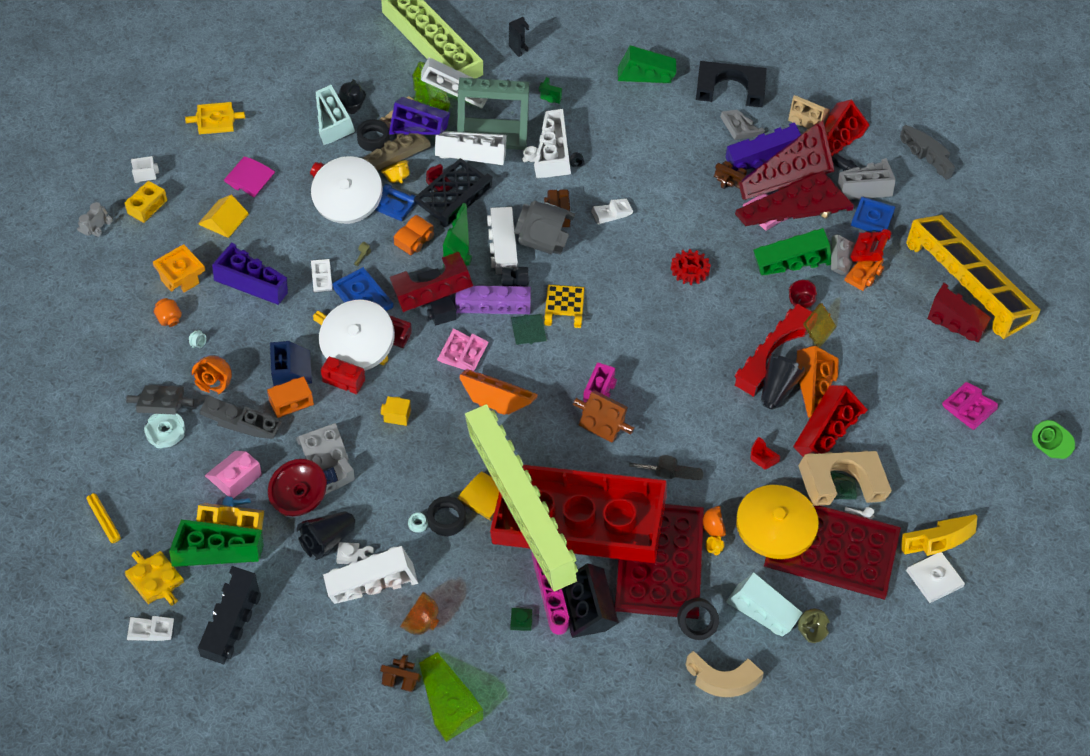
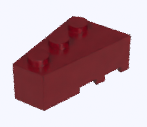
(957, 315)

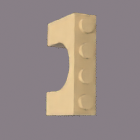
(862, 465)

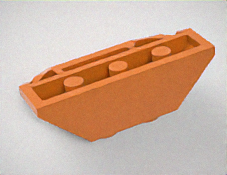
(495, 393)

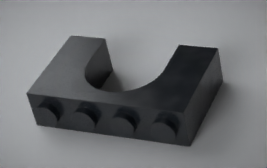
(750, 77)

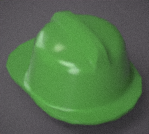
(1057, 440)

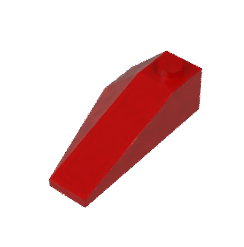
(844, 125)

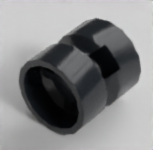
(515, 277)

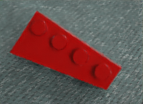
(830, 420)

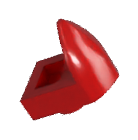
(763, 455)

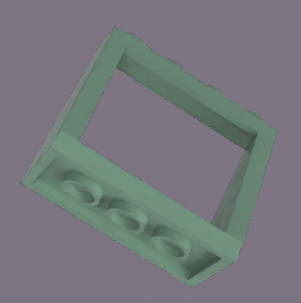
(495, 89)

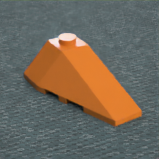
(820, 372)

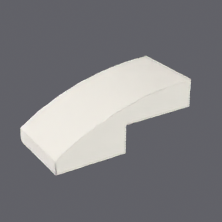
(615, 210)
(321, 275)
(151, 630)

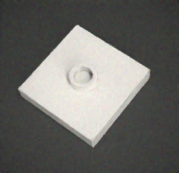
(935, 577)

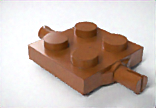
(603, 416)

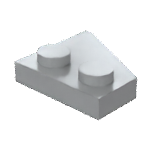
(739, 125)
(841, 254)

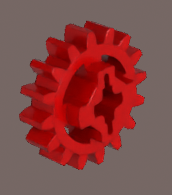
(690, 267)

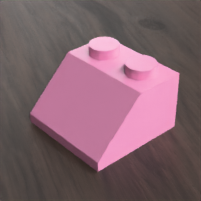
(235, 473)

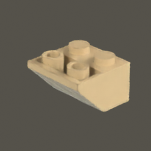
(806, 112)

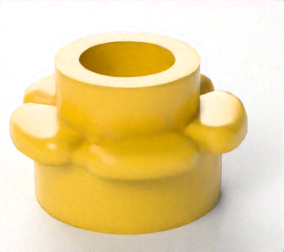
(714, 545)

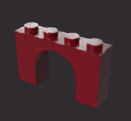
(452, 280)

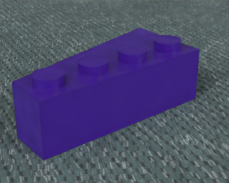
(754, 153)
(249, 275)

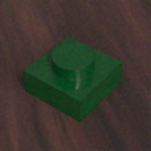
(521, 619)

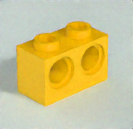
(146, 201)

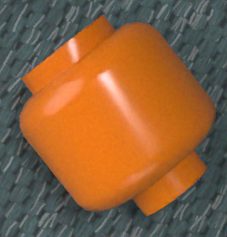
(167, 312)

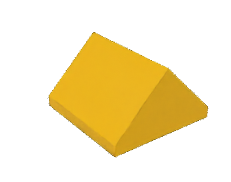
(224, 216)

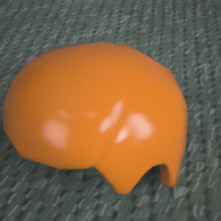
(713, 522)

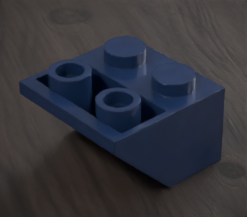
(289, 362)

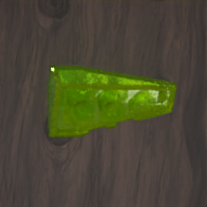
(450, 700)

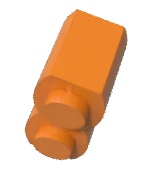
(414, 235)

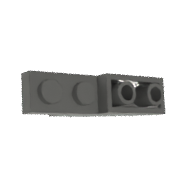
(926, 146)
(236, 419)

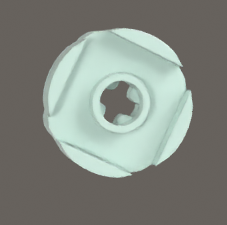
(161, 439)

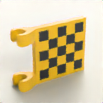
(564, 301)

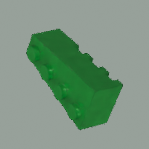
(794, 253)

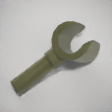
(365, 250)

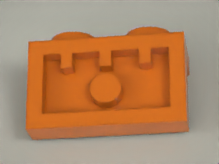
(864, 273)

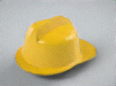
(396, 171)

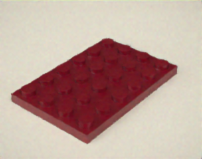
(846, 553)
(676, 574)

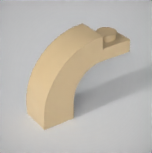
(723, 683)

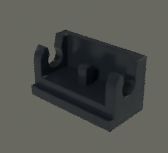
(517, 35)

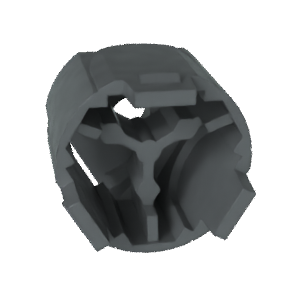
(541, 227)

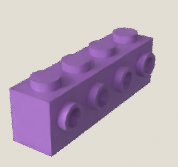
(494, 300)

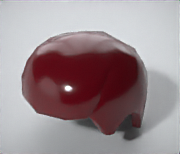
(802, 290)

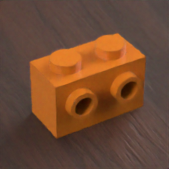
(290, 397)

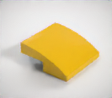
(481, 495)

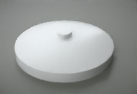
(346, 190)
(357, 333)

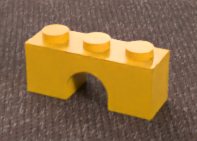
(230, 516)

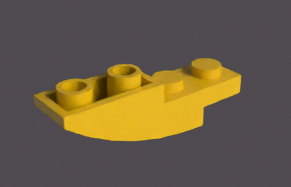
(941, 538)

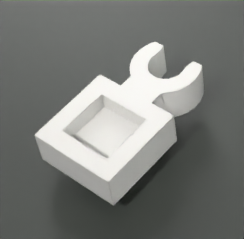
(351, 552)

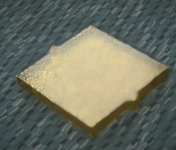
(819, 325)

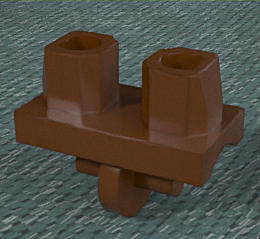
(728, 176)
(410, 678)

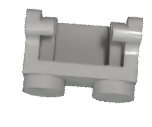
(94, 220)

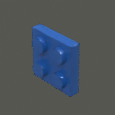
(872, 215)

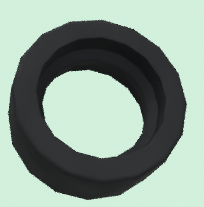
(372, 125)
(446, 529)
(709, 630)

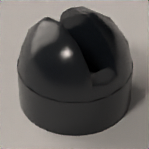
(579, 159)

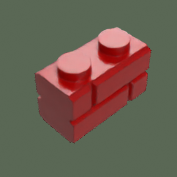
(342, 375)

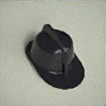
(351, 96)

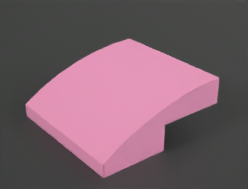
(462, 350)

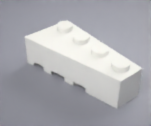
(471, 146)
(553, 148)
(370, 575)

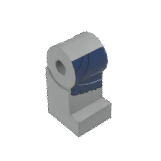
(339, 475)

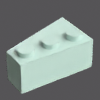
(332, 116)
(764, 605)

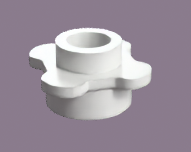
(530, 154)

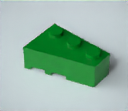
(646, 66)

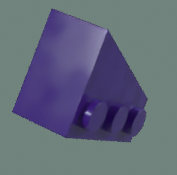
(417, 118)

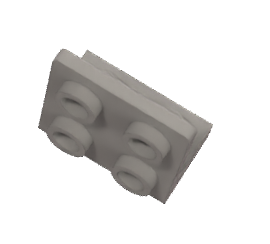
(323, 446)

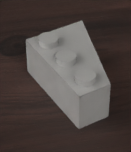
(867, 182)

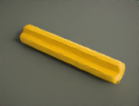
(103, 518)

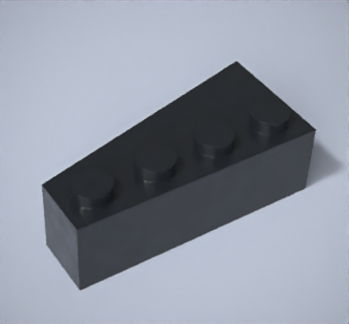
(230, 616)

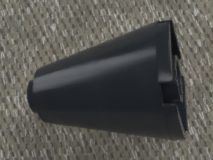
(779, 381)
(324, 533)

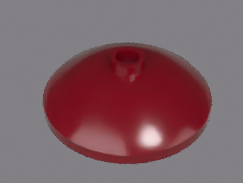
(292, 479)

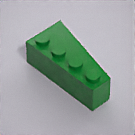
(214, 544)

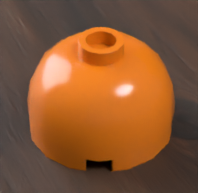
(209, 370)

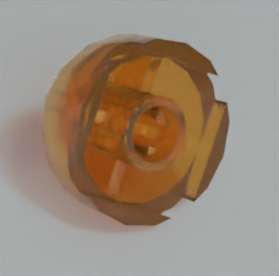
(421, 616)

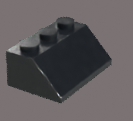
(589, 602)

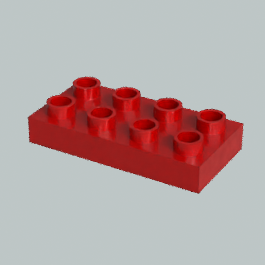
(594, 512)

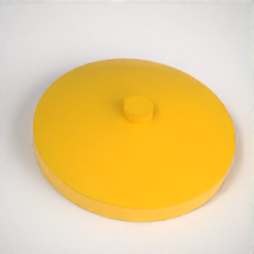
(777, 521)

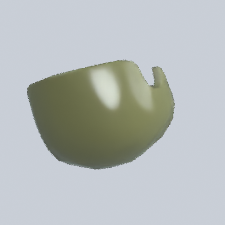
(816, 620)

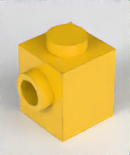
(396, 410)

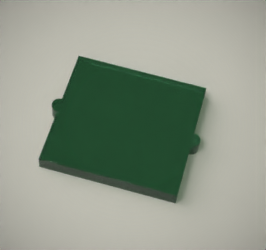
(528, 329)

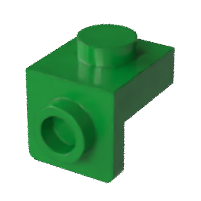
(549, 92)

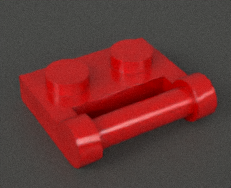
(866, 244)

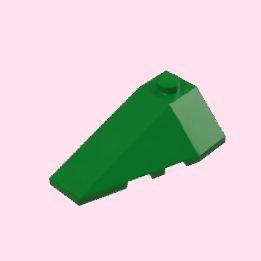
(458, 237)

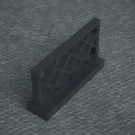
(468, 197)

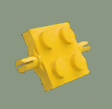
(215, 118)
(154, 577)

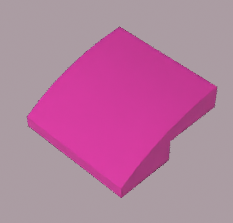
(249, 176)
(970, 405)

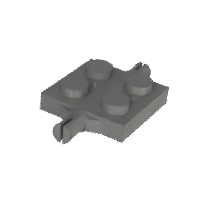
(160, 400)

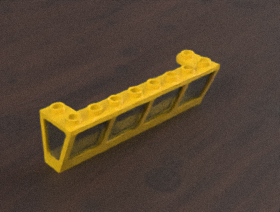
(974, 272)

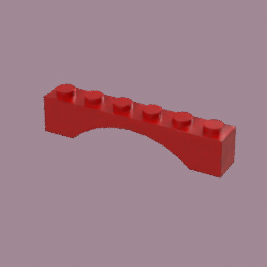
(753, 374)

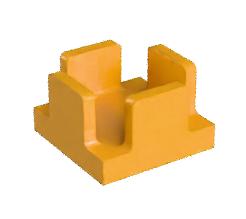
(179, 268)

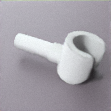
(867, 513)

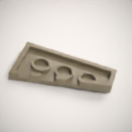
(398, 149)

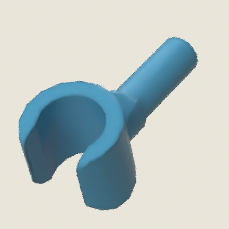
(229, 501)

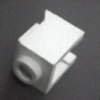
(144, 169)

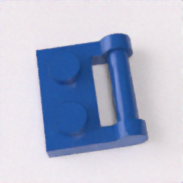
(394, 207)

